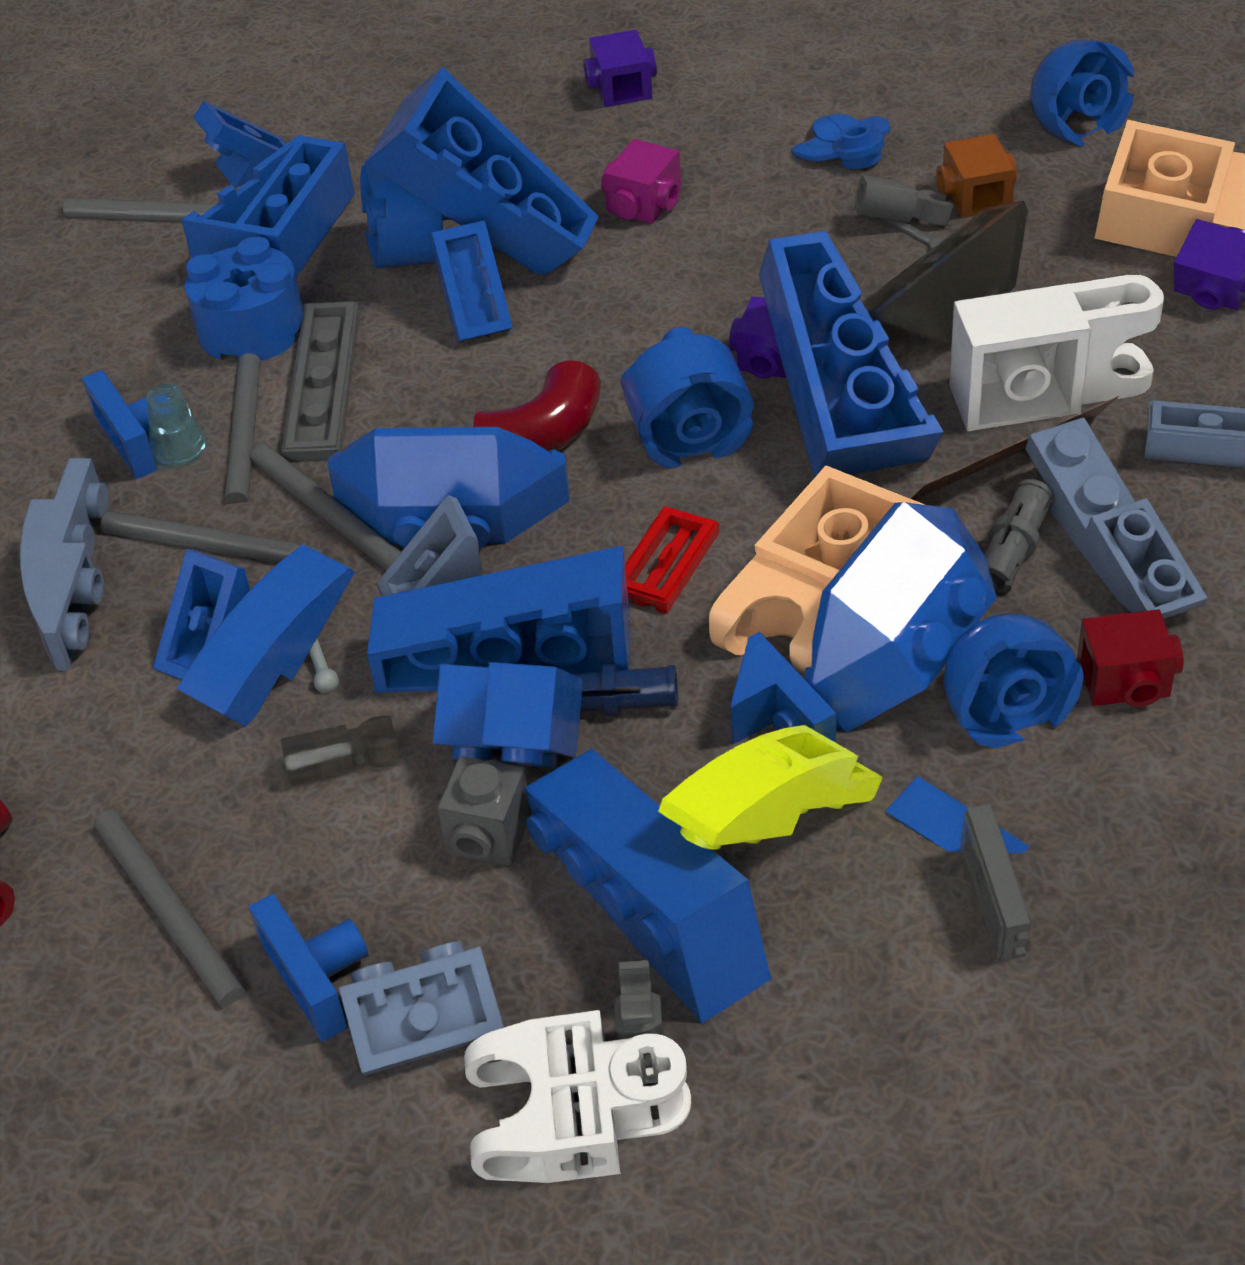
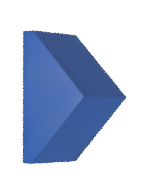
(200, 603)

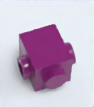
(642, 181)

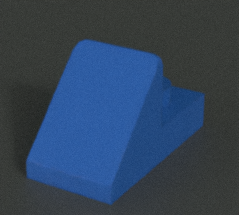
(237, 140)
(775, 694)

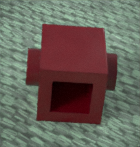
(1128, 658)

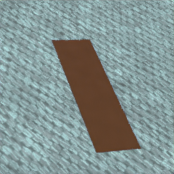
(998, 456)

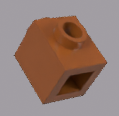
(976, 174)

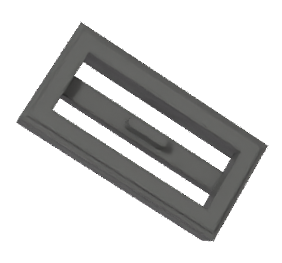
(994, 883)

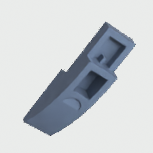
(1109, 528)
(58, 561)

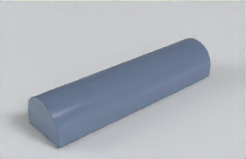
(1195, 434)

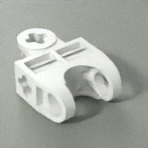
(613, 1102)

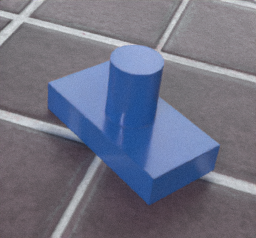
(470, 281)
(122, 423)
(309, 963)

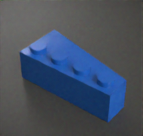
(477, 170)
(843, 379)
(540, 614)
(664, 893)

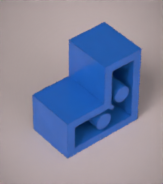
(509, 709)

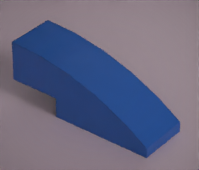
(266, 635)

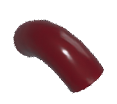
(554, 414)

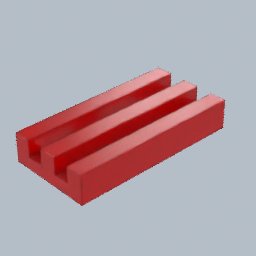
(668, 594)

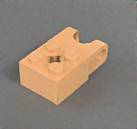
(1166, 183)
(795, 563)

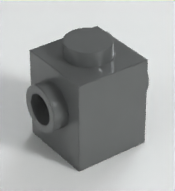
(484, 810)

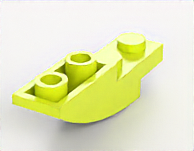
(765, 787)

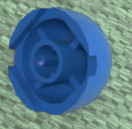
(1082, 79)
(1010, 677)

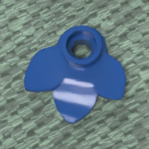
(844, 137)

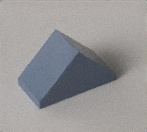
(437, 554)

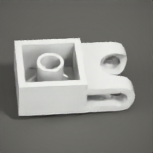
(1050, 349)

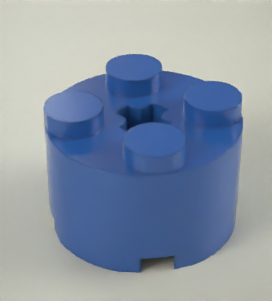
(396, 222)
(244, 300)
(688, 398)

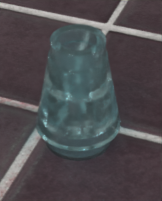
(172, 427)

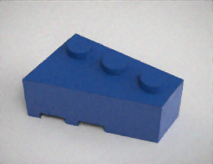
(288, 202)

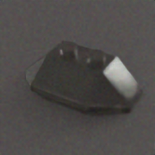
(968, 264)

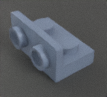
(420, 1007)

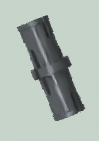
(1016, 532)

